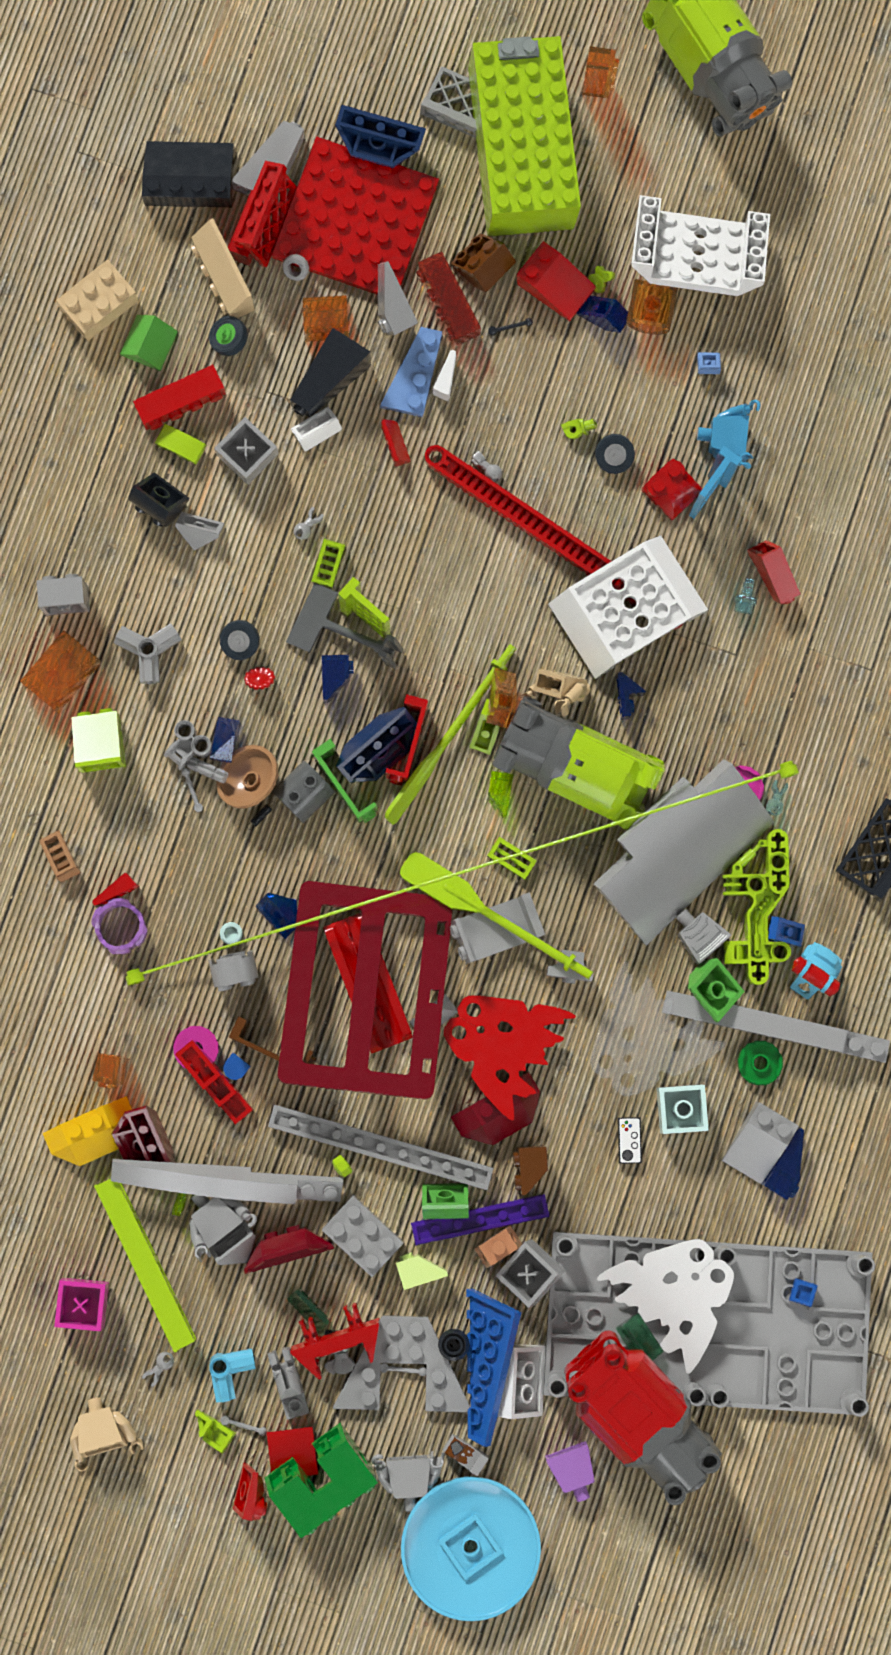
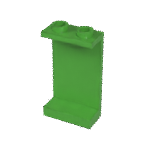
(320, 755)

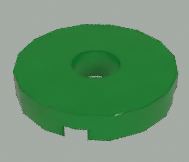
(746, 1065)

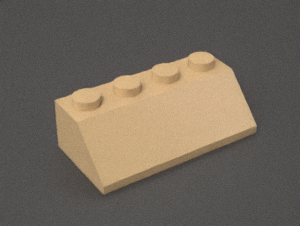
(222, 271)

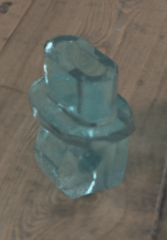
(745, 601)

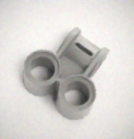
(186, 745)

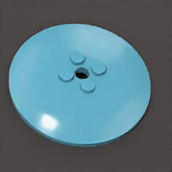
(476, 1582)

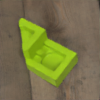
(214, 1432)

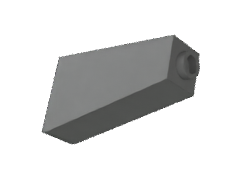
(278, 148)

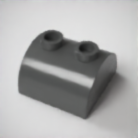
(303, 791)

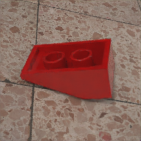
(555, 281)

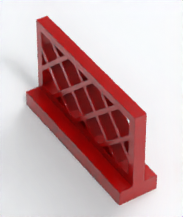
(257, 212)

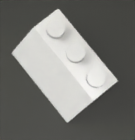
(524, 1383)

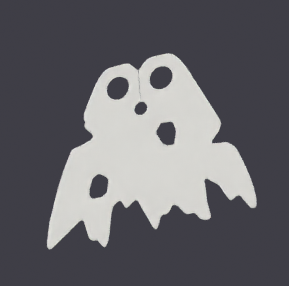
(677, 1301)

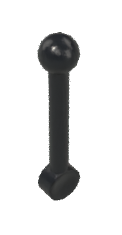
(493, 330)

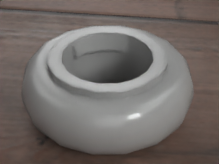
(299, 260)

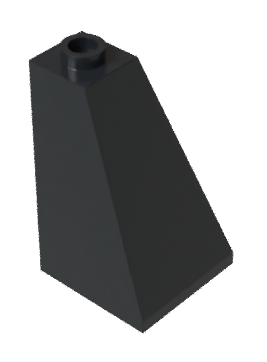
(332, 370)

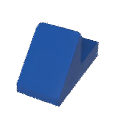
(785, 931)

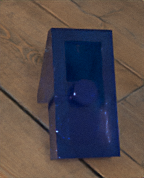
(627, 688)

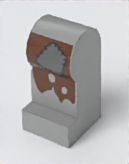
(465, 1454)

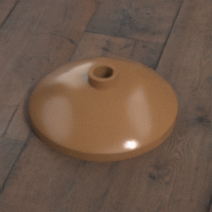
(248, 766)

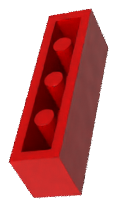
(180, 397)

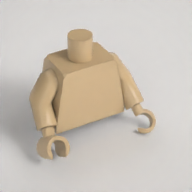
(560, 686)
(101, 1432)

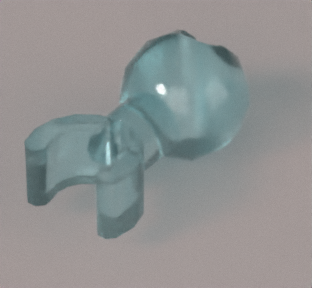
(775, 803)

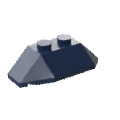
(378, 137)
(377, 746)

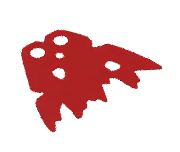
(504, 1050)

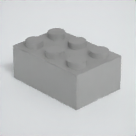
(362, 1235)

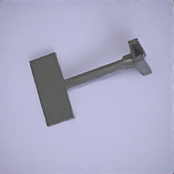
(314, 618)

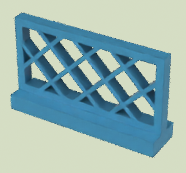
(719, 474)

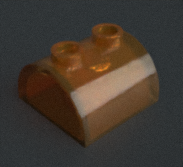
(651, 307)

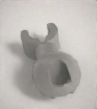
(492, 471)
(304, 528)
(162, 1363)

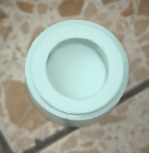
(231, 933)

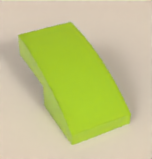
(180, 443)

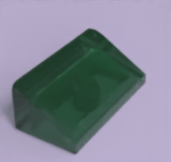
(308, 1308)
(638, 1336)

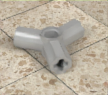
(148, 663)

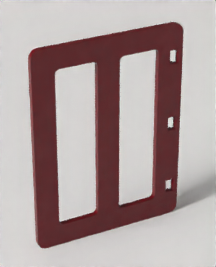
(355, 1073)

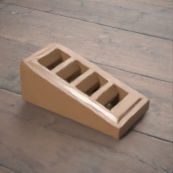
(72, 867)

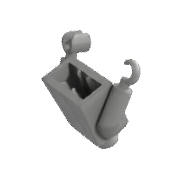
(215, 1221)
(408, 1475)

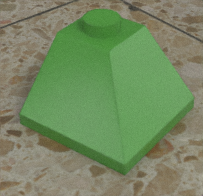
(714, 988)

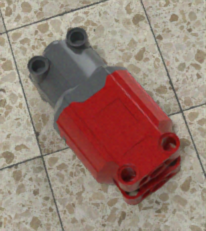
(641, 1416)

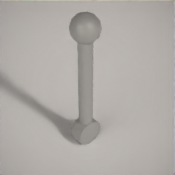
(197, 807)
(384, 1368)
(225, 1420)

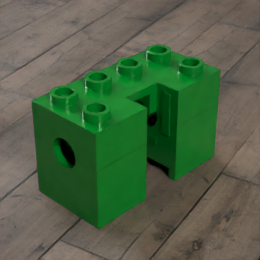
(306, 1505)

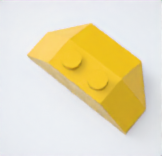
(88, 1134)

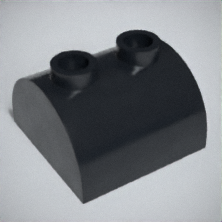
(158, 499)

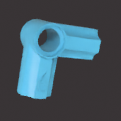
(222, 1380)

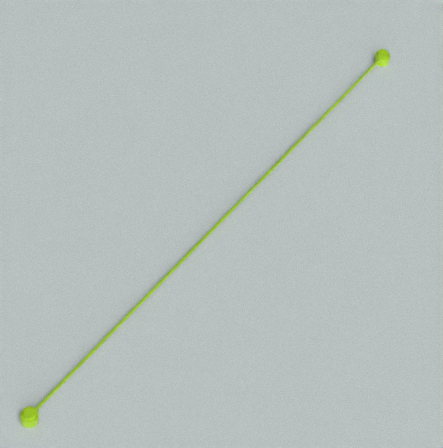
(786, 770)

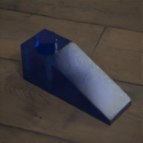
(786, 1172)

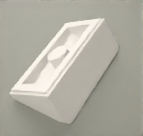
(316, 429)

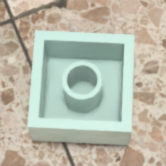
(682, 1109)

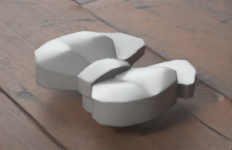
(341, 1364)

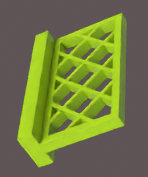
(353, 601)

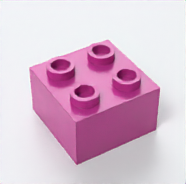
(81, 1304)

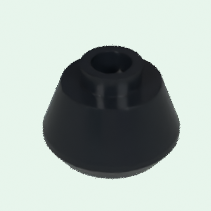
(459, 1349)

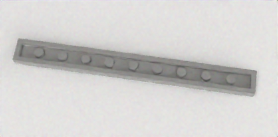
(380, 1147)

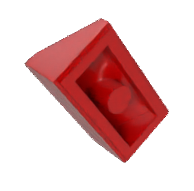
(395, 442)

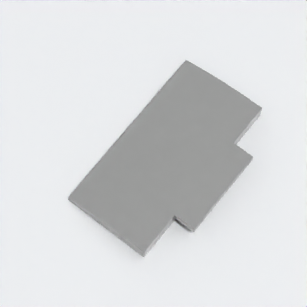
(681, 849)

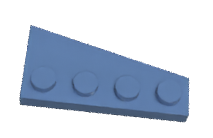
(413, 380)

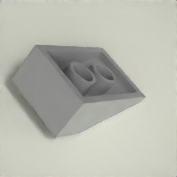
(393, 306)
(760, 1142)

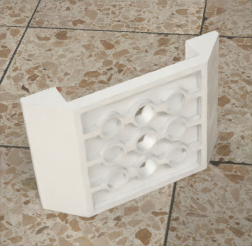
(731, 250)
(607, 630)

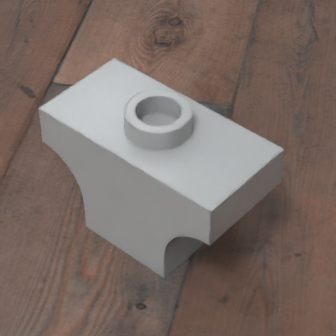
(569, 976)

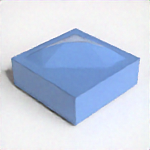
(708, 363)

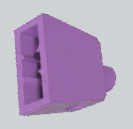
(572, 1469)

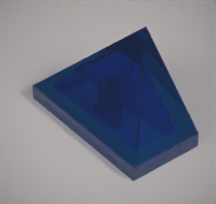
(225, 739)
(279, 912)

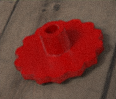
(259, 678)

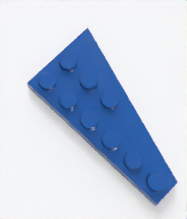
(488, 1359)

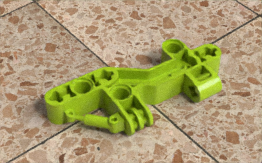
(762, 903)

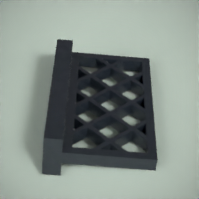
(884, 882)

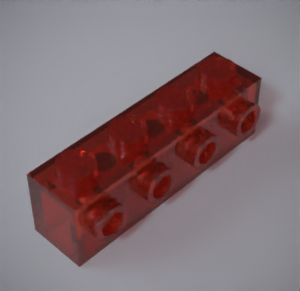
(449, 299)

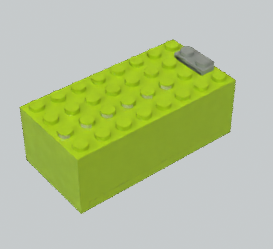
(524, 136)

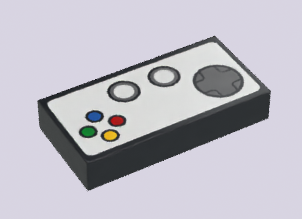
(629, 1140)

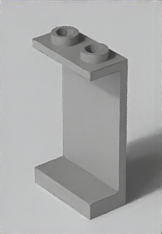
(483, 937)

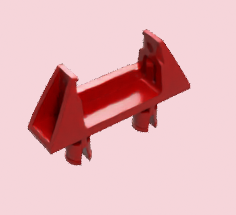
(340, 1340)

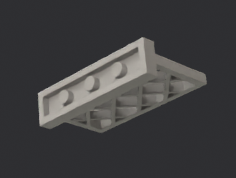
(440, 112)

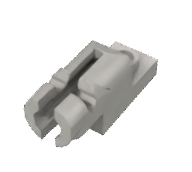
(288, 1384)

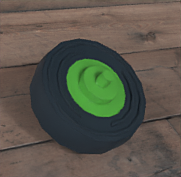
(228, 336)

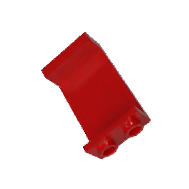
(419, 706)

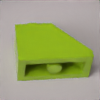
(485, 733)

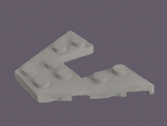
(404, 1342)

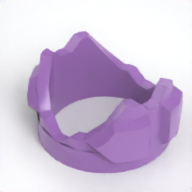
(97, 919)

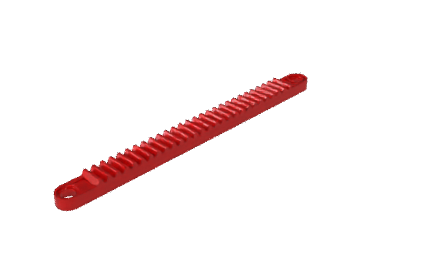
(520, 514)

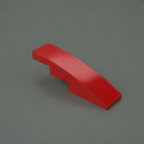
(214, 1082)

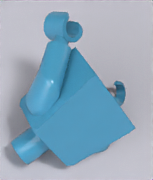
(731, 431)

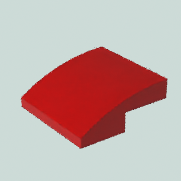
(296, 1444)

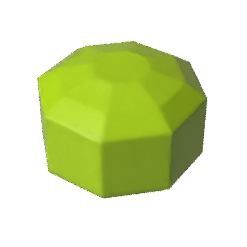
(341, 1166)

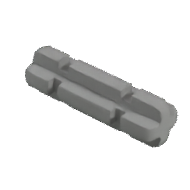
(207, 770)

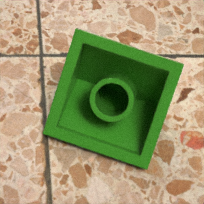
(149, 341)
(445, 1201)

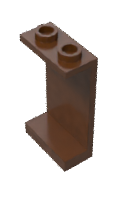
(239, 1030)

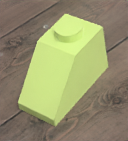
(418, 1270)

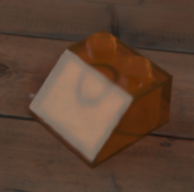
(322, 315)

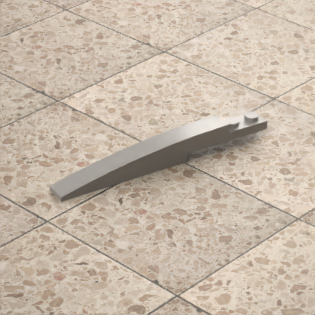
(785, 1028)
(226, 1181)

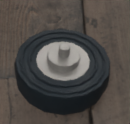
(614, 453)
(239, 640)

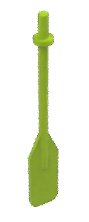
(427, 766)
(459, 895)

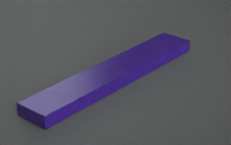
(481, 1219)

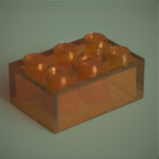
(60, 671)

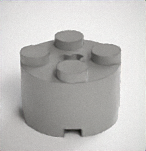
(233, 969)

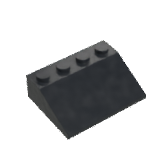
(188, 174)

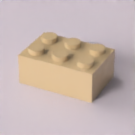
(97, 300)

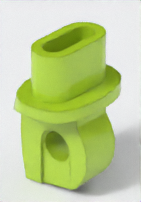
(582, 427)

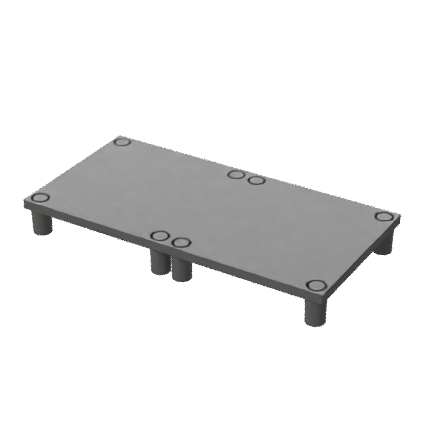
(763, 1344)

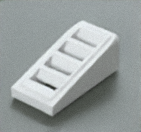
(444, 381)

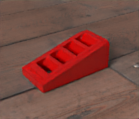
(118, 888)

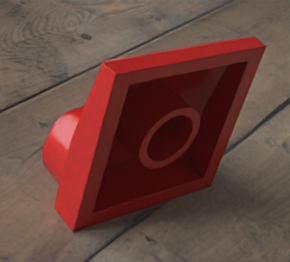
(672, 489)
(249, 1496)

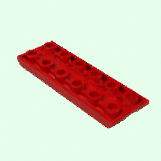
(389, 1020)

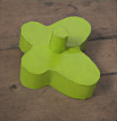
(600, 278)

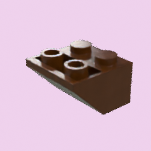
(483, 262)
(531, 1166)

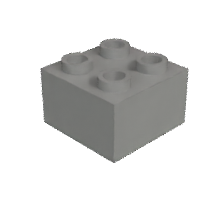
(246, 450)
(63, 595)
(530, 1273)

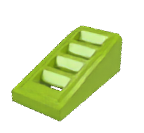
(336, 545)

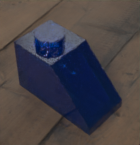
(604, 313)
(335, 674)

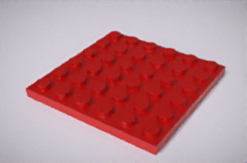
(355, 216)

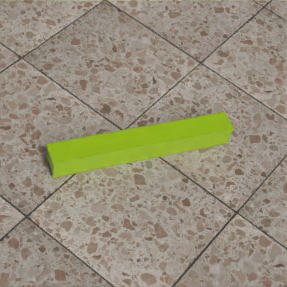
(146, 1264)

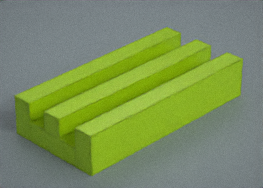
(528, 868)

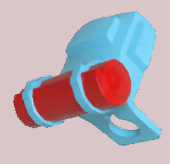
(819, 969)

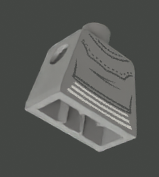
(700, 935)

